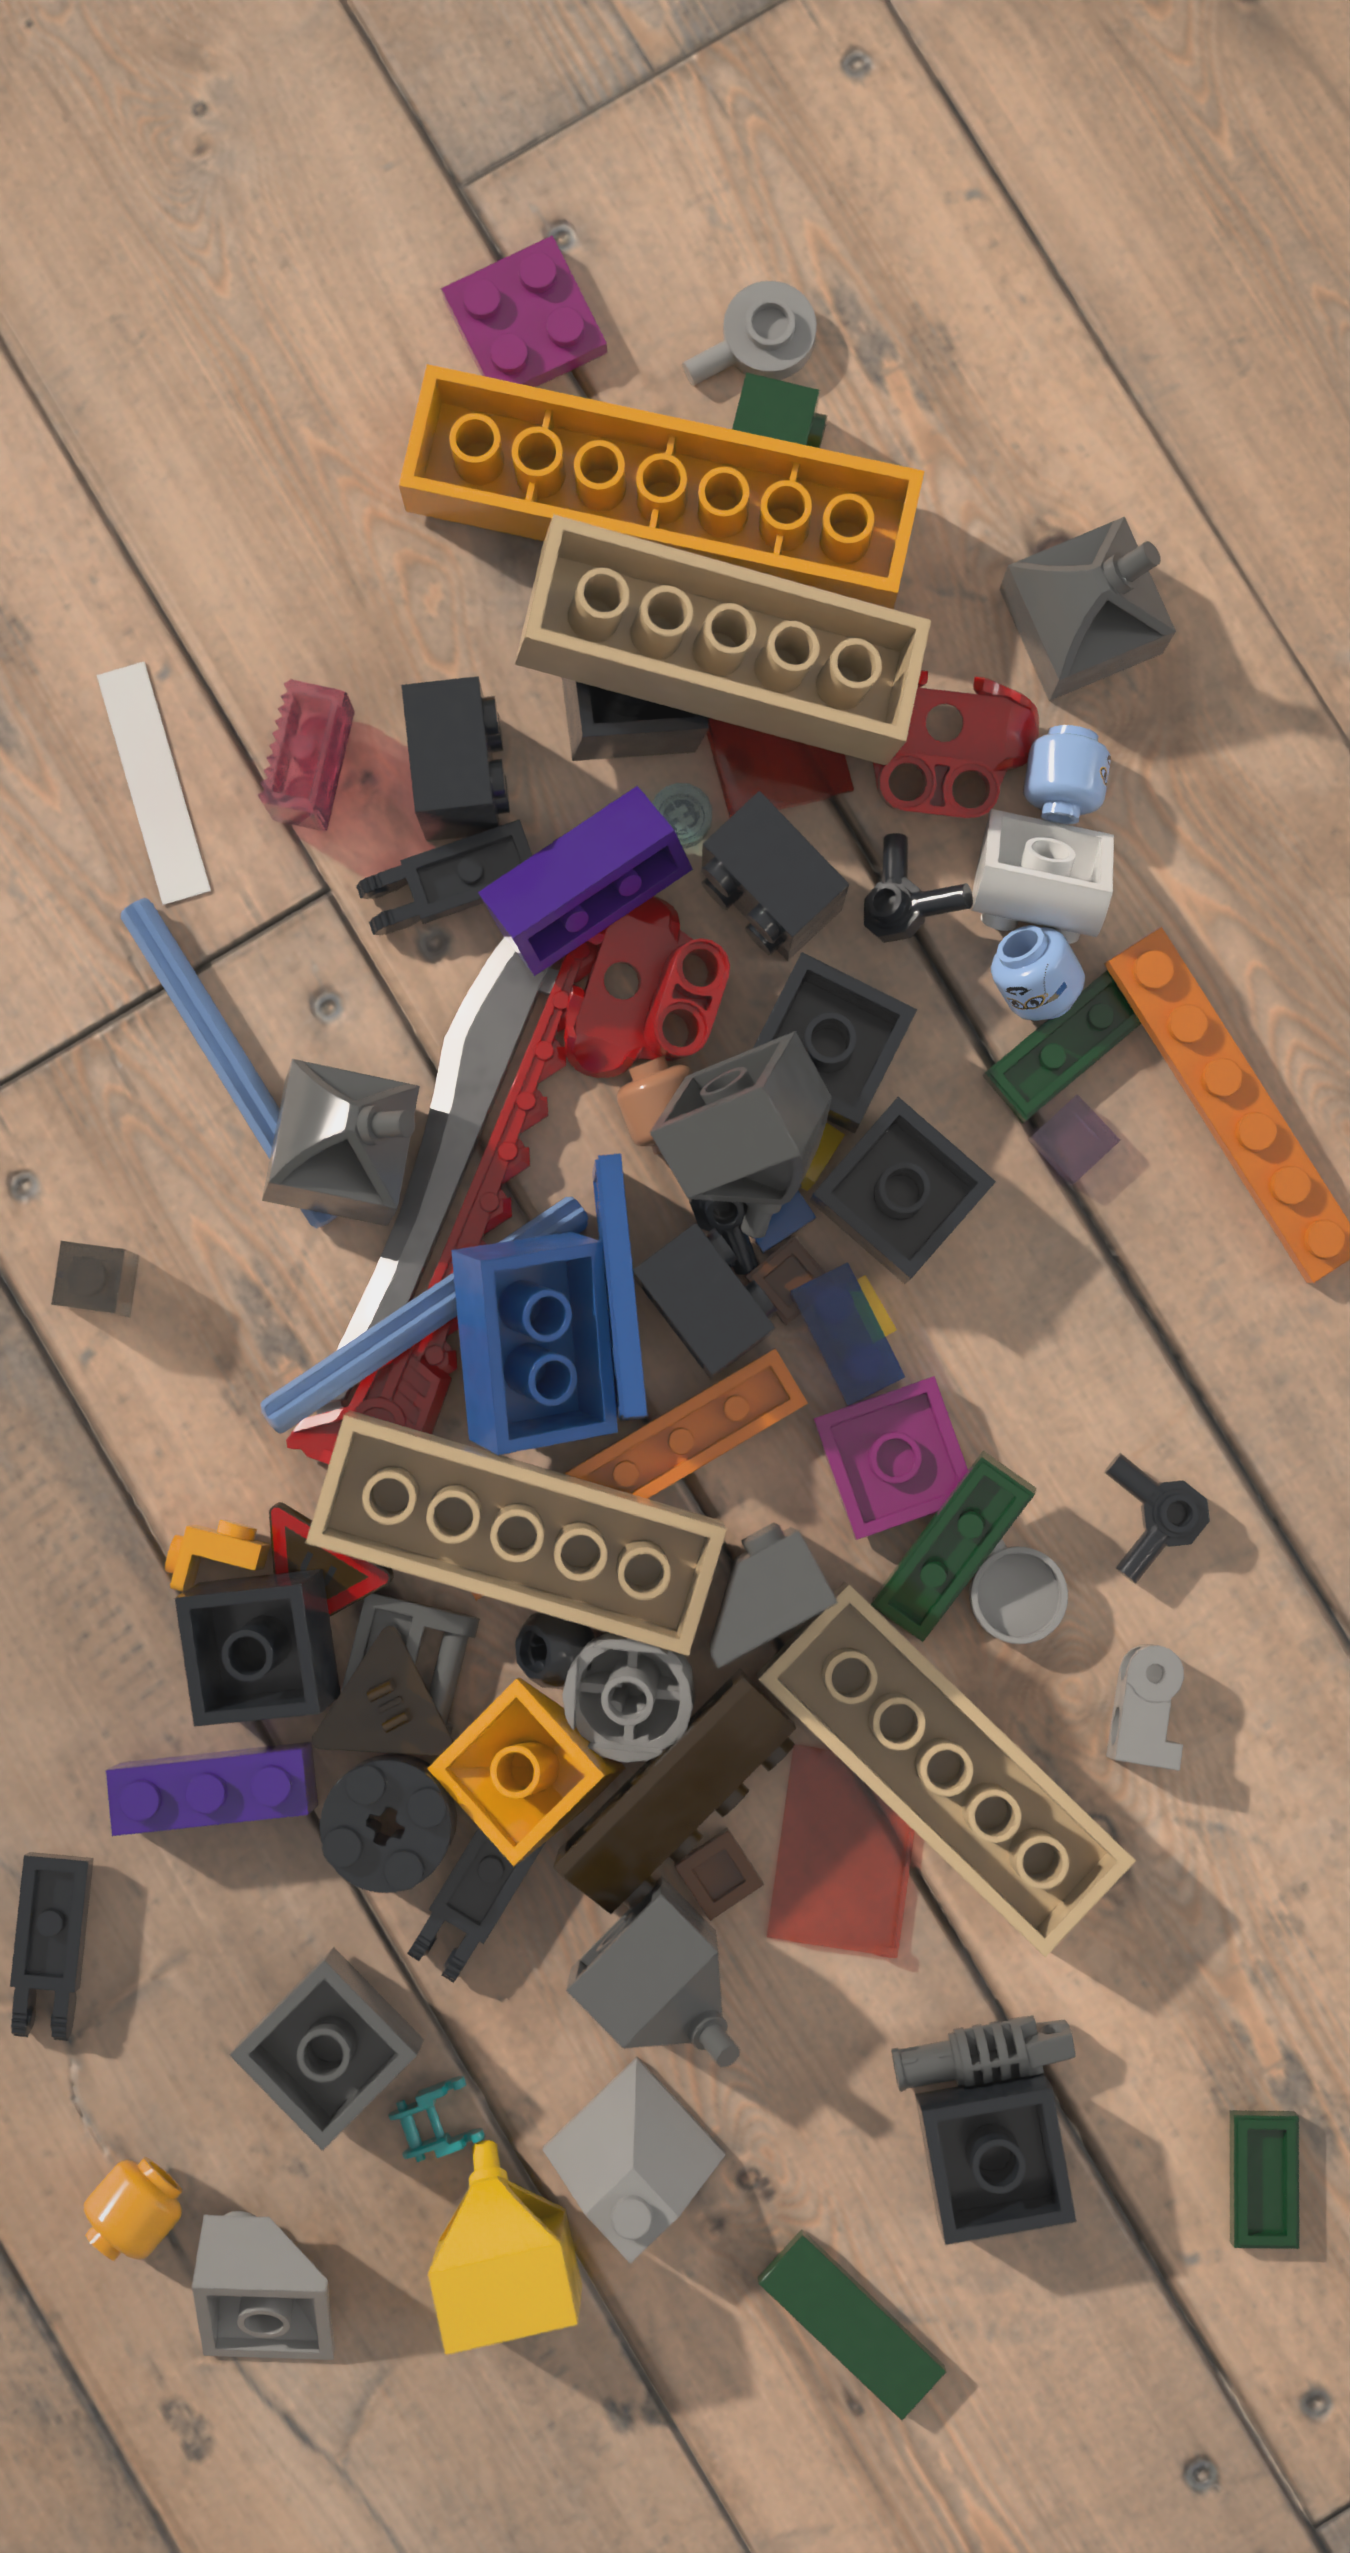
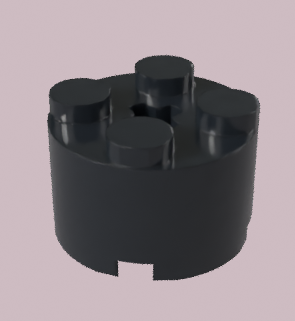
(353, 1836)

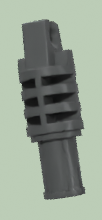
(985, 2053)

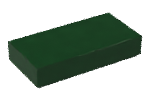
(1264, 2179)

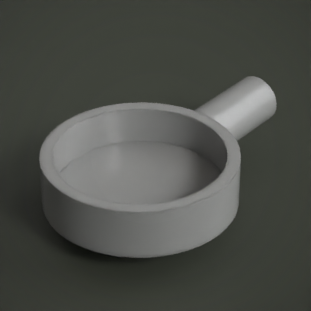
(765, 333)
(1018, 1594)

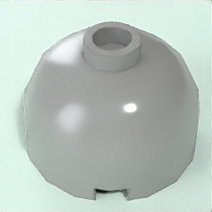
(630, 1699)

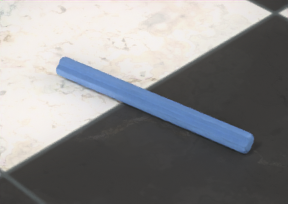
(207, 1027)
(395, 1333)

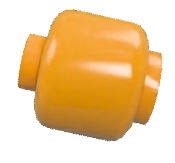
(132, 2209)

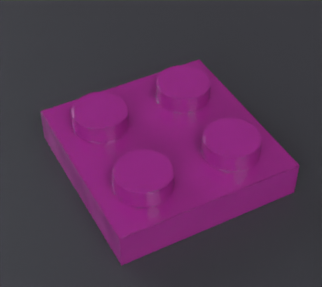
(525, 317)
(892, 1456)

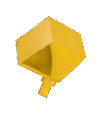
(503, 2262)

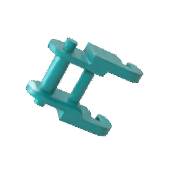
(442, 2142)

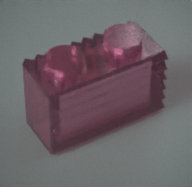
(307, 755)

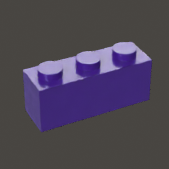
(586, 880)
(211, 1788)

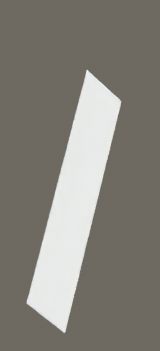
(153, 783)

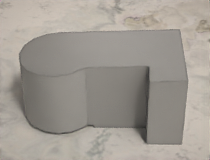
(1142, 1708)

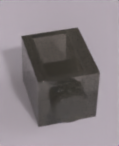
(95, 1279)

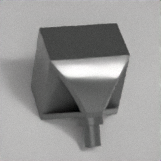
(1088, 607)
(747, 1129)
(341, 1143)
(656, 1978)

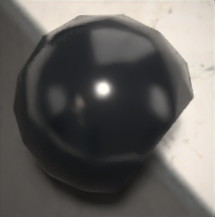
(549, 1647)

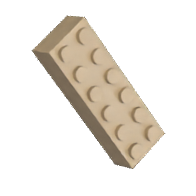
(723, 641)
(517, 1532)
(945, 1769)

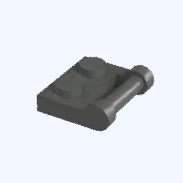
(411, 1621)

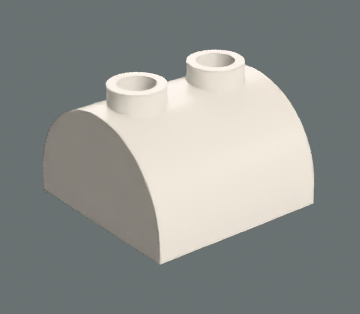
(1043, 875)

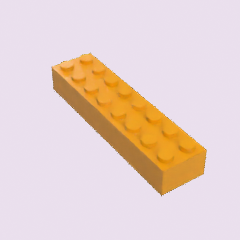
(520, 453)

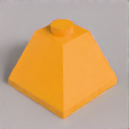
(522, 1771)

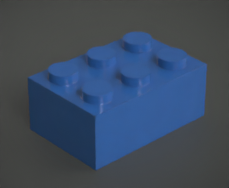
(535, 1342)

